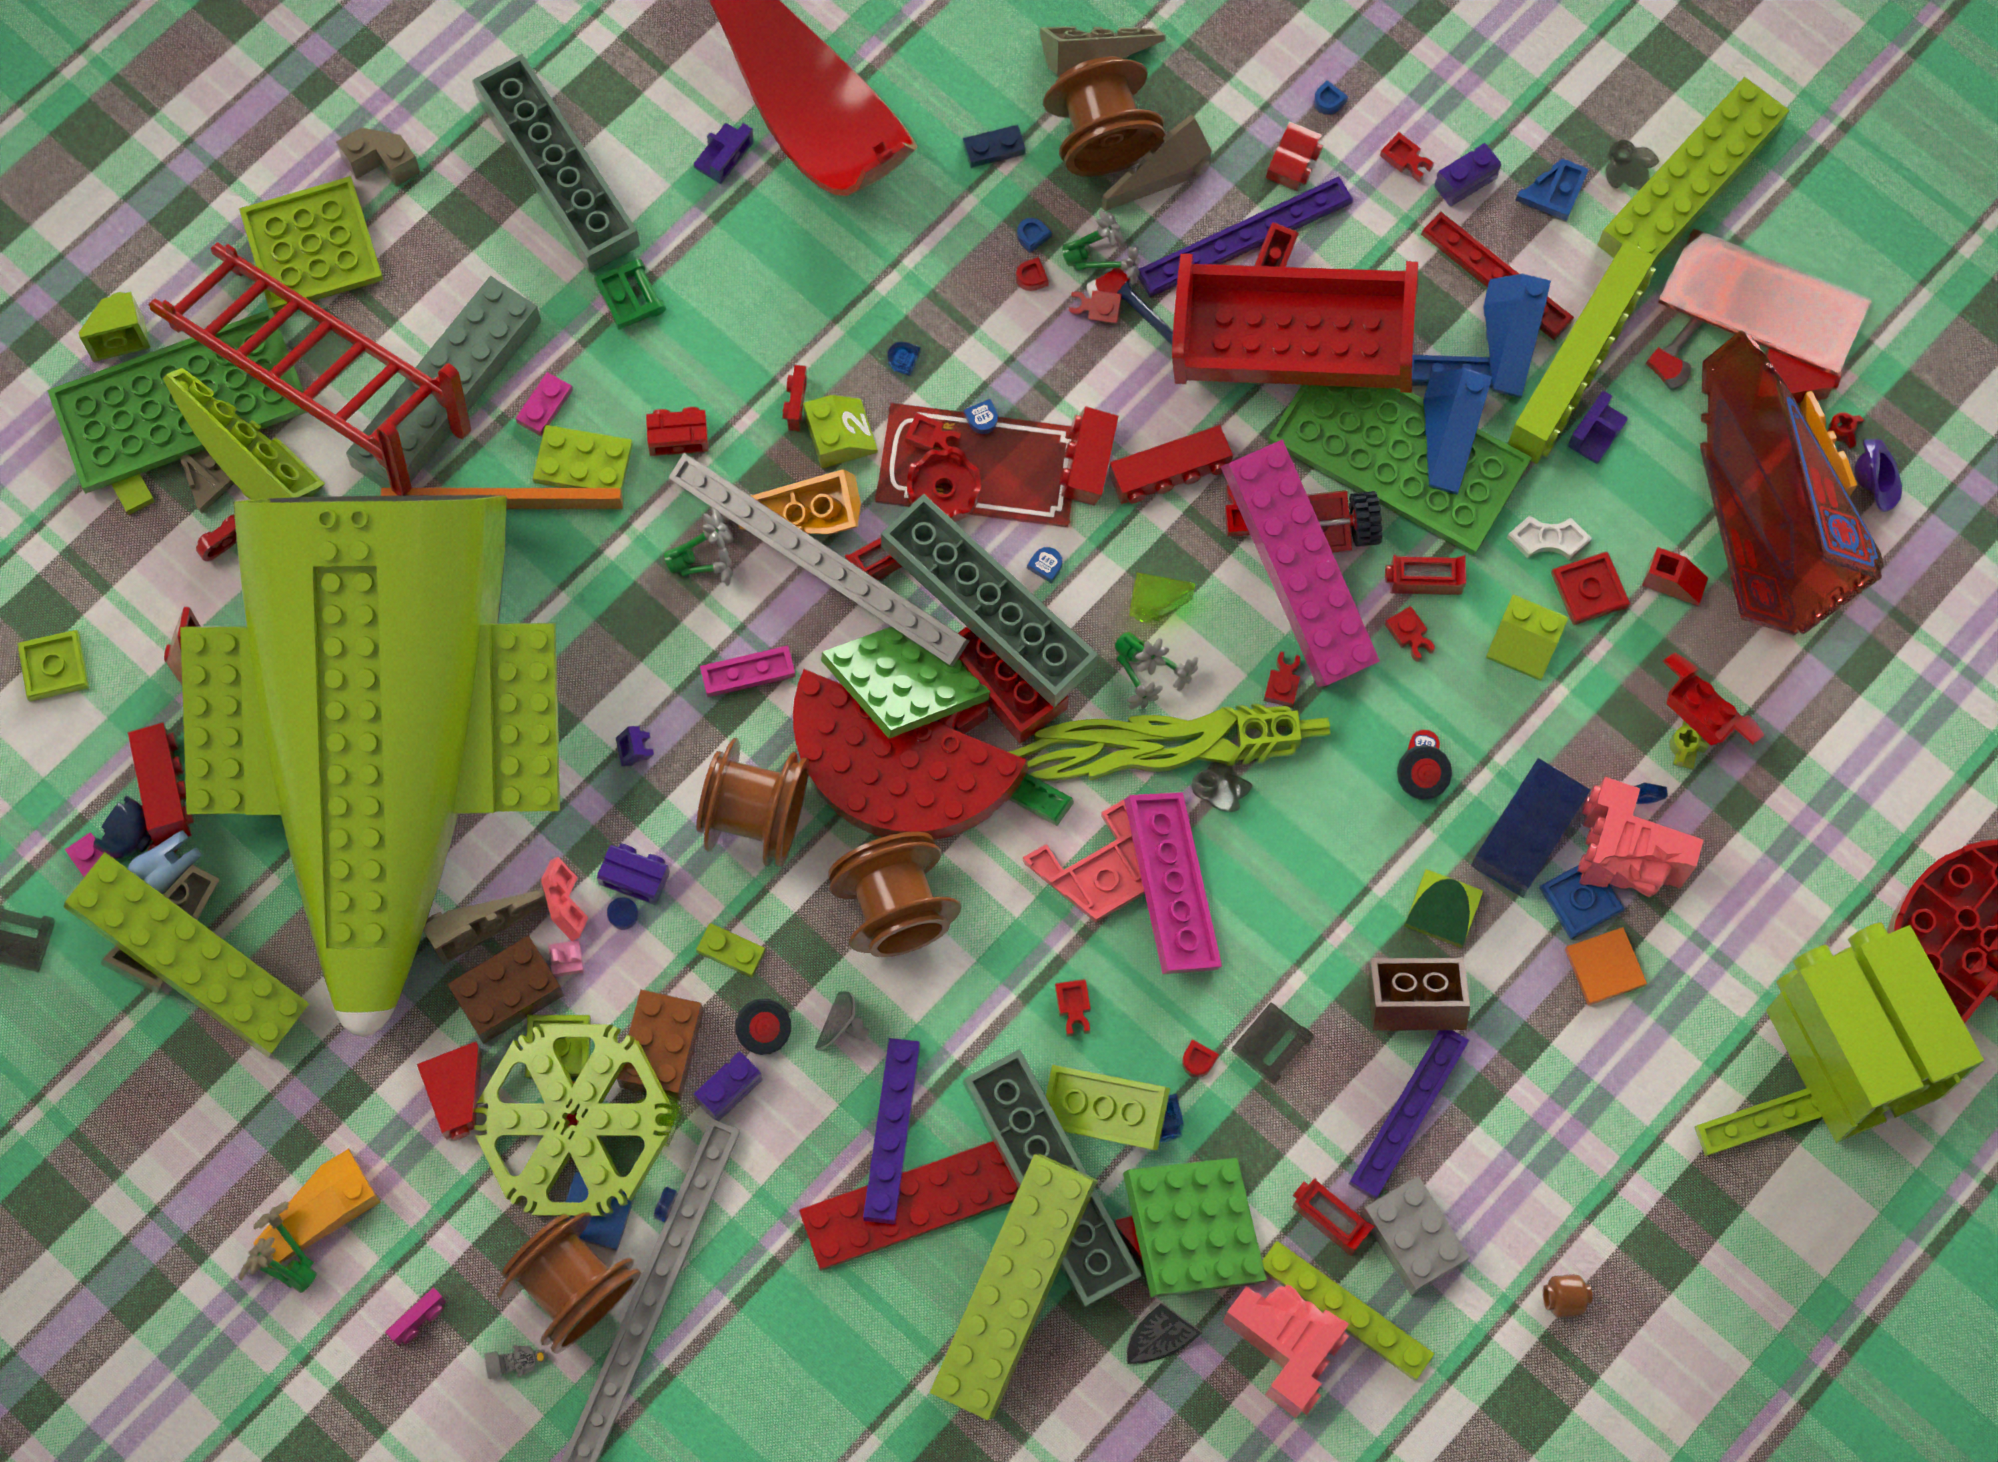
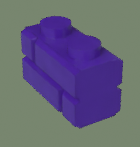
(1467, 174)
(633, 873)
(728, 1086)

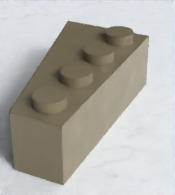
(189, 893)

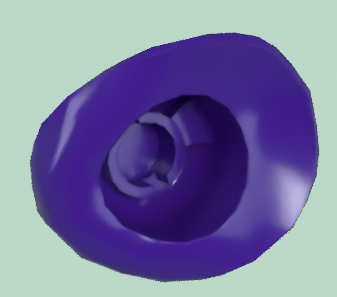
(1879, 474)

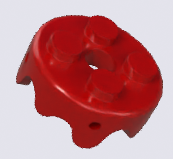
(948, 467)

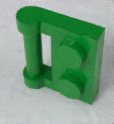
(621, 298)

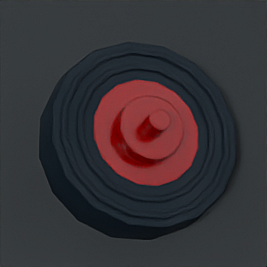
(1424, 772)
(763, 1026)

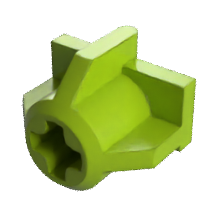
(1685, 745)

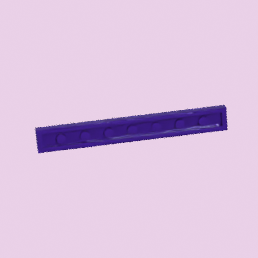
(1248, 233)

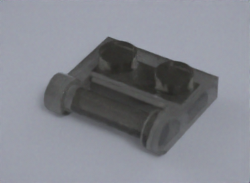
(22, 950)
(1264, 1036)

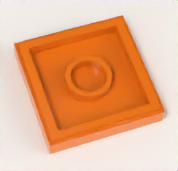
(1605, 966)

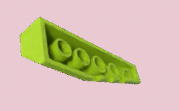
(246, 455)

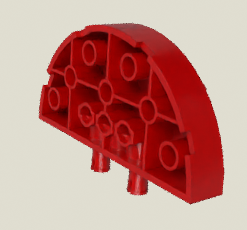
(908, 783)
(1957, 922)

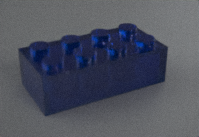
(1530, 827)

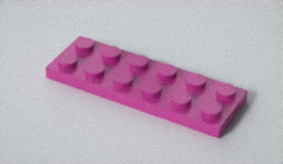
(1172, 883)

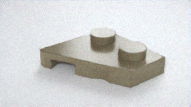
(205, 479)

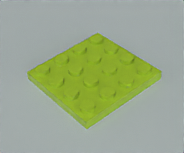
(312, 241)

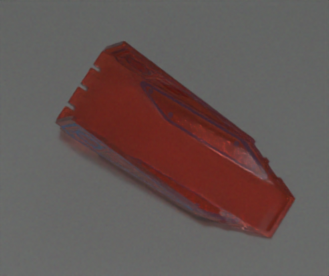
(1778, 503)

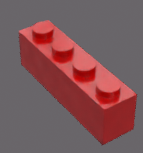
(1170, 465)
(159, 782)

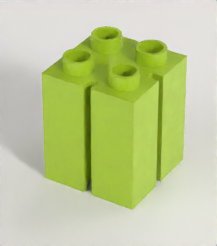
(1871, 1029)

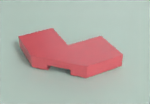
(557, 886)

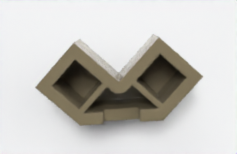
(371, 148)

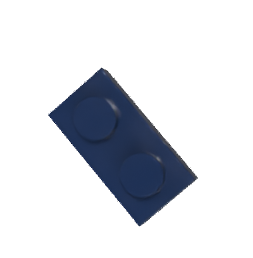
(994, 146)

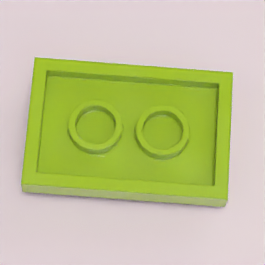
(581, 459)

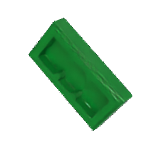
(1042, 799)

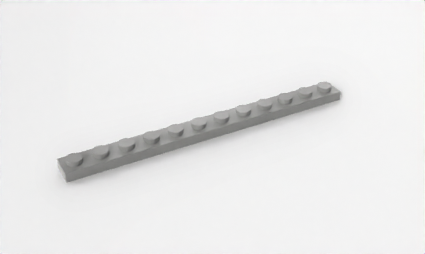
(819, 559)
(652, 1293)

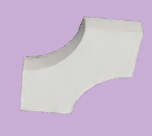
(1536, 537)

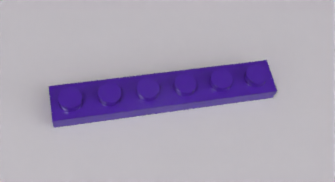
(1408, 1112)
(892, 1131)

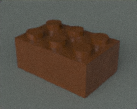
(505, 989)
(1418, 994)

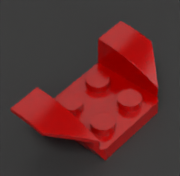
(1704, 708)

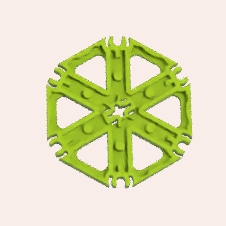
(594, 1119)

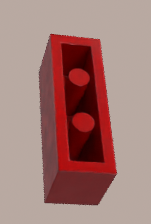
(1088, 455)

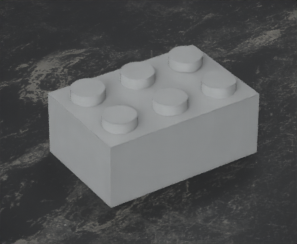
(1415, 1235)

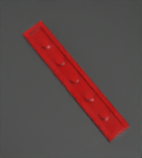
(1486, 265)

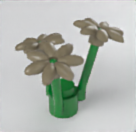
(295, 1274)

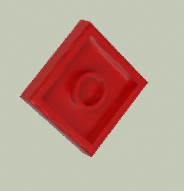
(1590, 588)

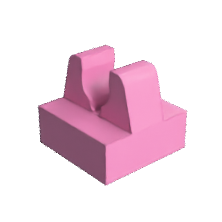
(566, 958)

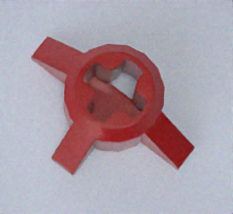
(1846, 431)

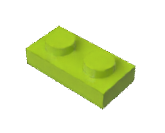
(731, 950)

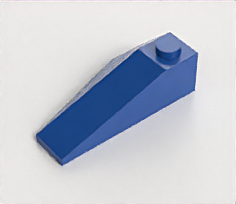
(1513, 320)
(1451, 420)

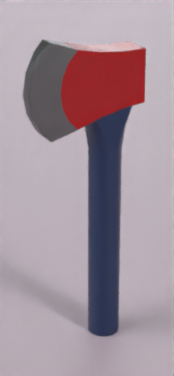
(1117, 282)

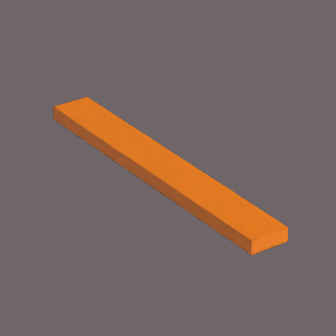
(536, 497)

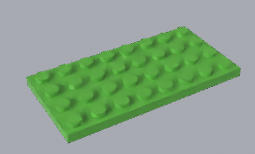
(128, 421)
(1380, 445)

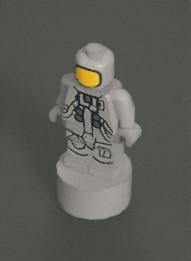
(521, 1360)

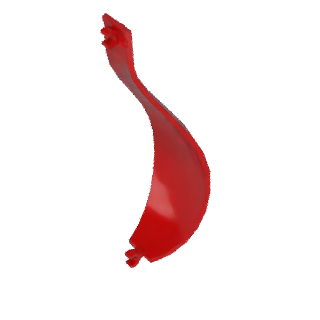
(812, 98)

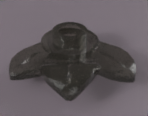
(1632, 169)
(1224, 787)

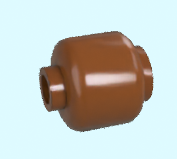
(1567, 1295)

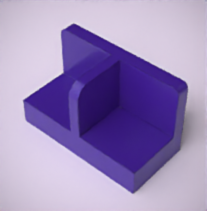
(724, 151)
(1597, 429)

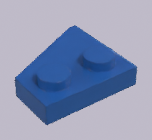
(1556, 189)

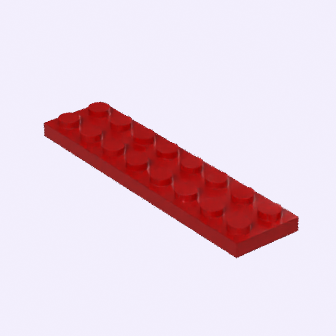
(928, 1200)

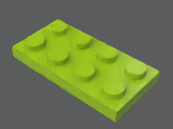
(1107, 1106)

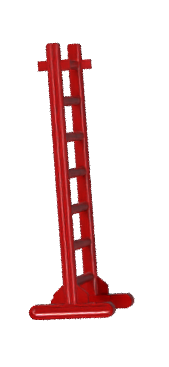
(385, 440)

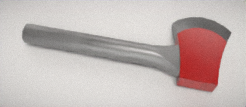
(1664, 363)

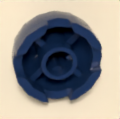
(124, 831)

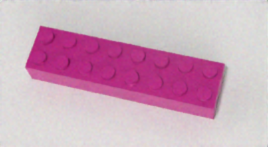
(1300, 564)

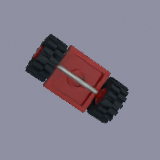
(1335, 519)

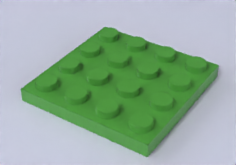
(902, 681)
(1194, 1227)

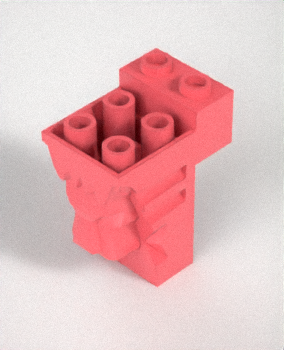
(1629, 848)
(1293, 1337)

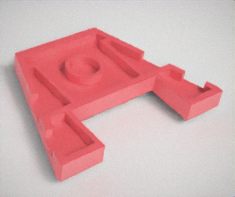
(1101, 880)

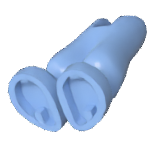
(161, 865)

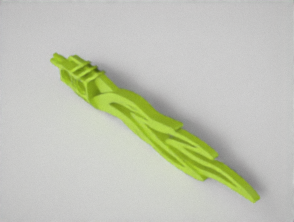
(1137, 734)

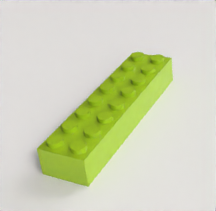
(1697, 172)
(1583, 352)
(185, 954)
(1013, 1286)

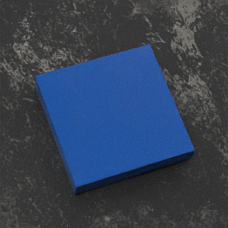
(1579, 905)
(602, 1230)

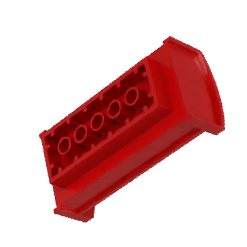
(1294, 325)

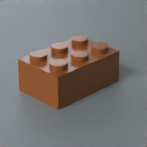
(668, 1035)

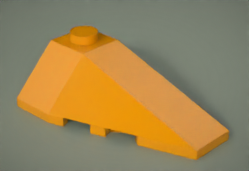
(1816, 419)
(817, 504)
(323, 1204)

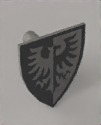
(841, 1019)
(1159, 1335)

